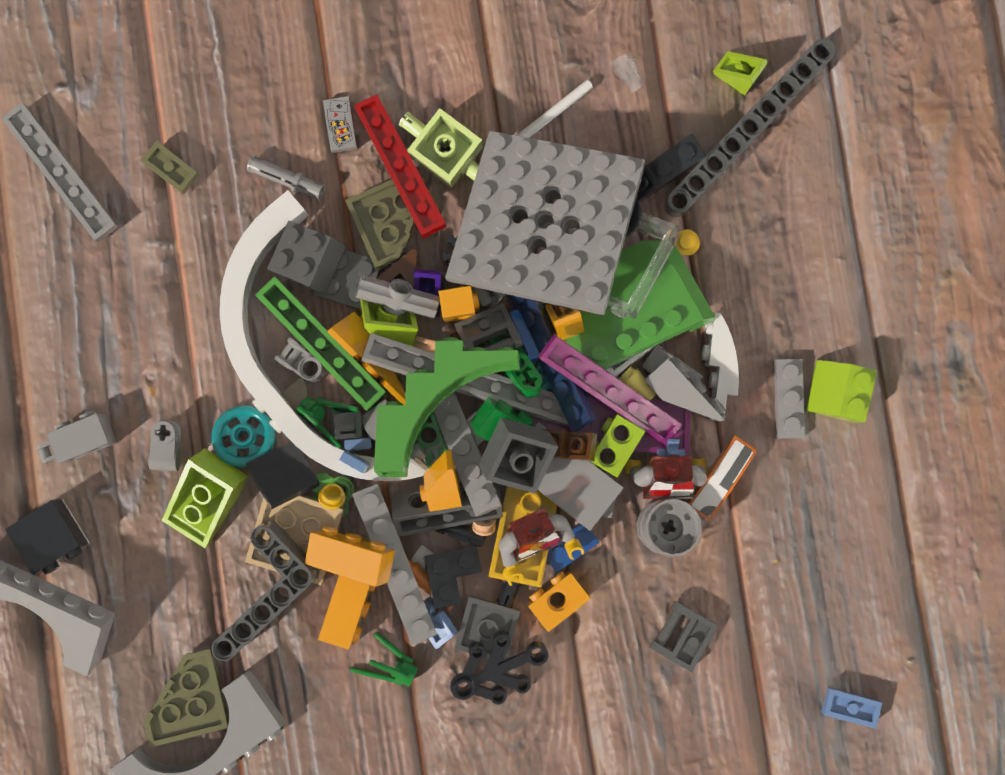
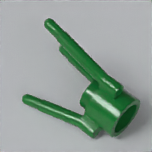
(314, 412)
(401, 673)

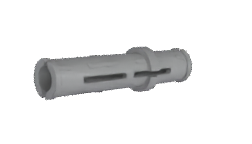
(295, 181)

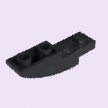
(669, 166)

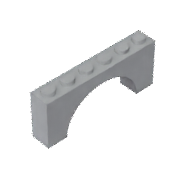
(76, 621)
(250, 722)

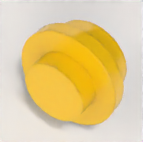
(687, 242)
(331, 496)

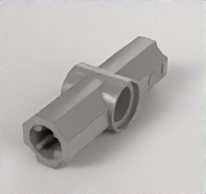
(397, 296)

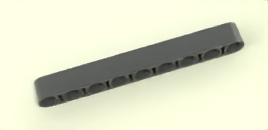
(758, 119)

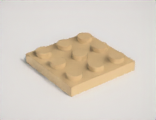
(298, 520)

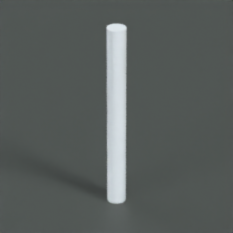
(557, 109)

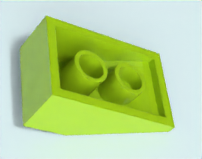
(204, 497)

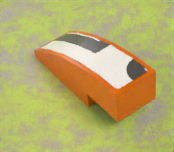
(722, 477)

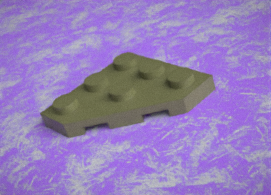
(382, 223)
(189, 702)

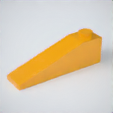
(354, 338)

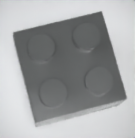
(306, 257)
(518, 455)

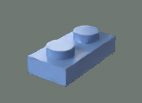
(851, 707)

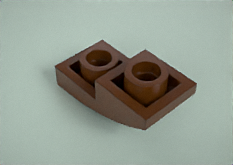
(574, 445)

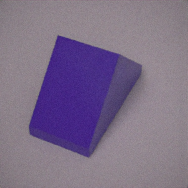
(429, 282)

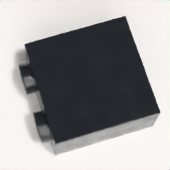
(47, 537)

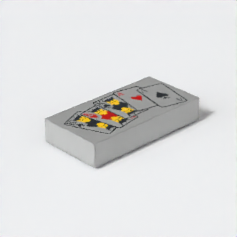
(340, 124)

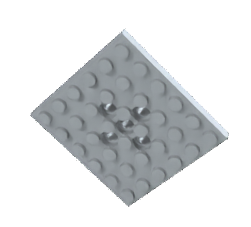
(518, 181)

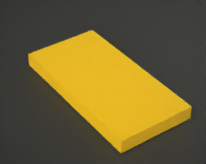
(517, 505)

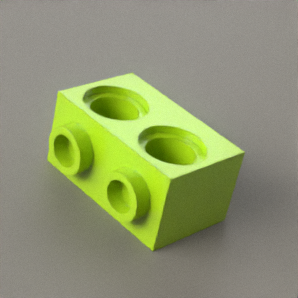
(621, 449)

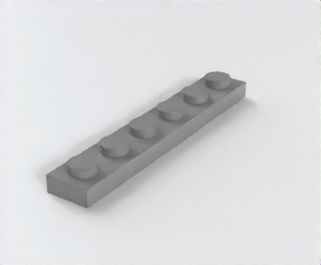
(59, 172)
(466, 455)
(402, 581)

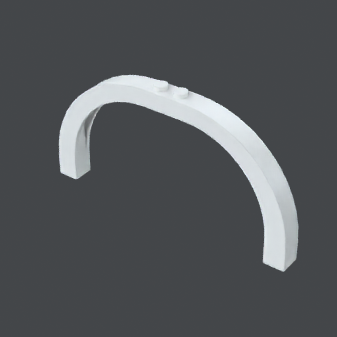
(234, 303)

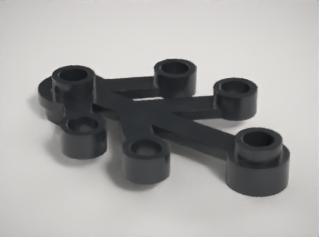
(496, 671)

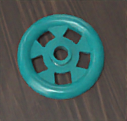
(221, 429)

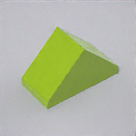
(739, 70)

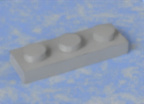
(789, 398)

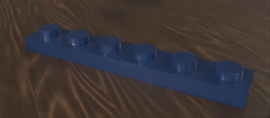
(568, 394)

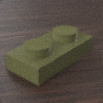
(170, 167)

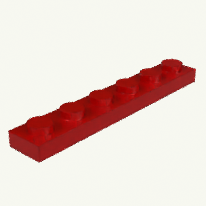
(400, 166)

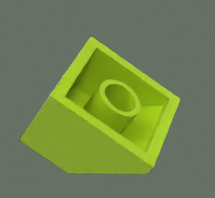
(841, 391)

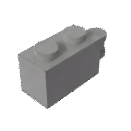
(77, 439)

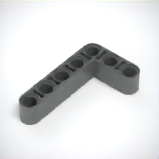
(272, 598)

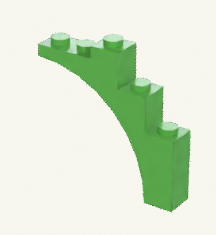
(453, 368)

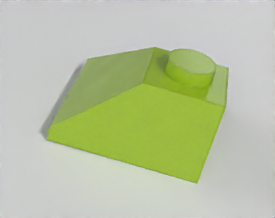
(394, 327)

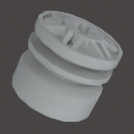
(684, 525)

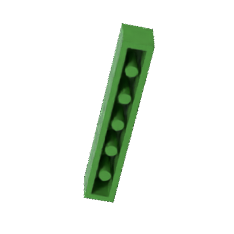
(321, 344)

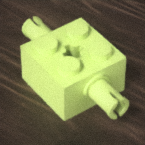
(438, 133)

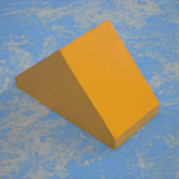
(565, 320)

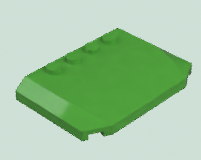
(669, 309)

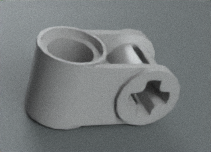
(297, 359)
(165, 450)

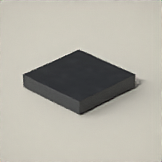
(282, 475)

